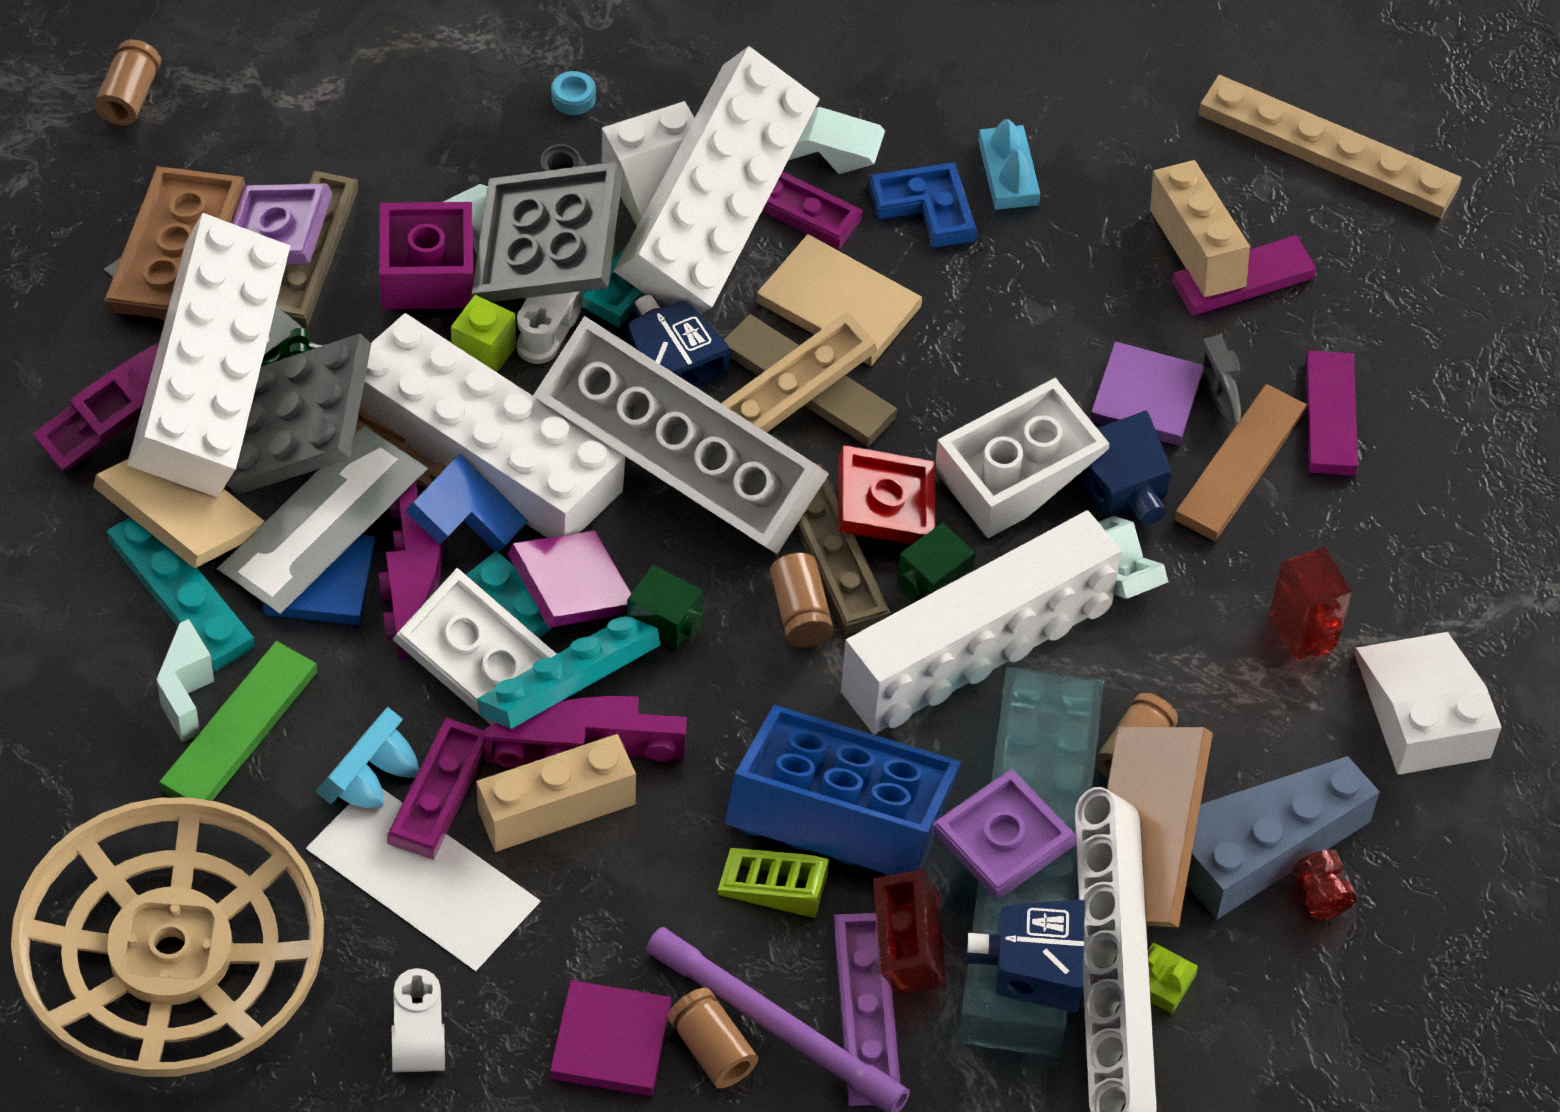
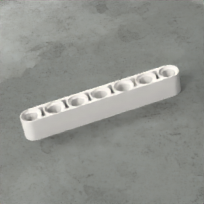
(1105, 937)

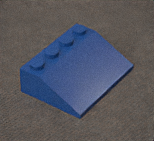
(840, 792)

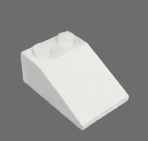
(645, 151)
(1018, 456)
(1429, 702)

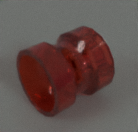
(1325, 887)

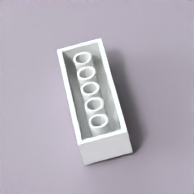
(717, 183)
(209, 356)
(457, 406)
(681, 435)
(980, 622)

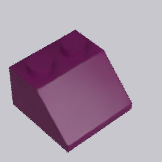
(426, 255)

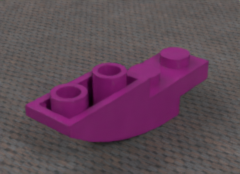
(98, 412)
(411, 569)
(582, 722)

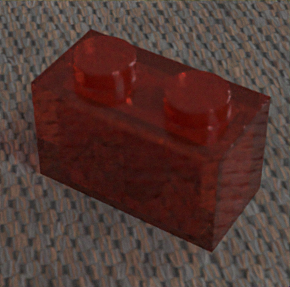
(1310, 604)
(909, 932)

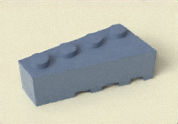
(1265, 830)

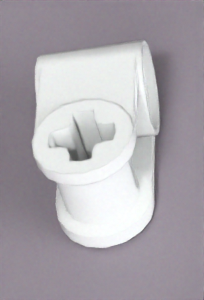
(545, 324)
(417, 1028)

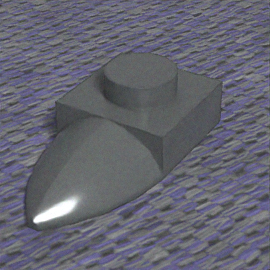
(1220, 374)

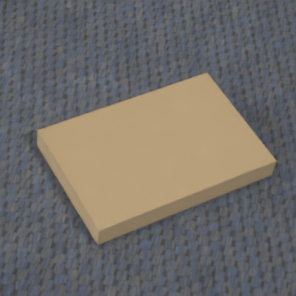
(823, 283)
(181, 518)

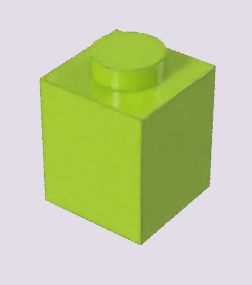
(485, 332)

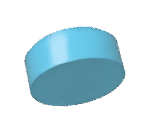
(573, 93)

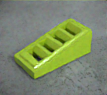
(788, 898)

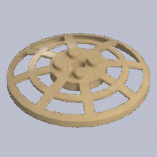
(163, 914)

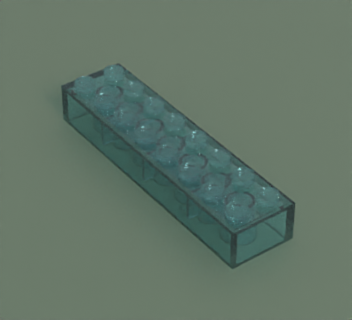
(1051, 742)

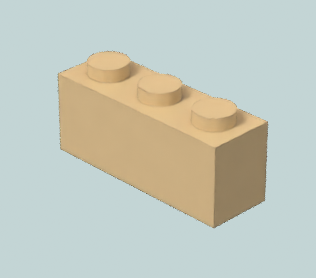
(1200, 228)
(556, 792)

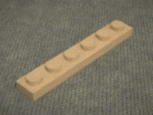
(1330, 146)

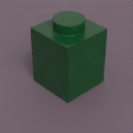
(934, 562)
(668, 605)

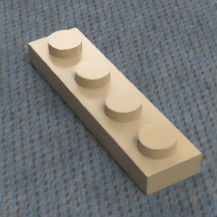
(803, 373)

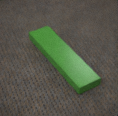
(239, 725)

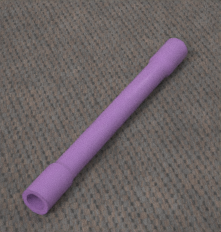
(864, 1078)

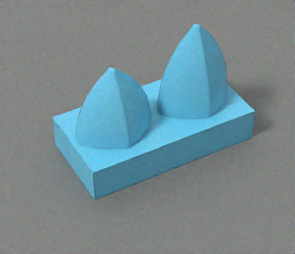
(1009, 166)
(382, 747)

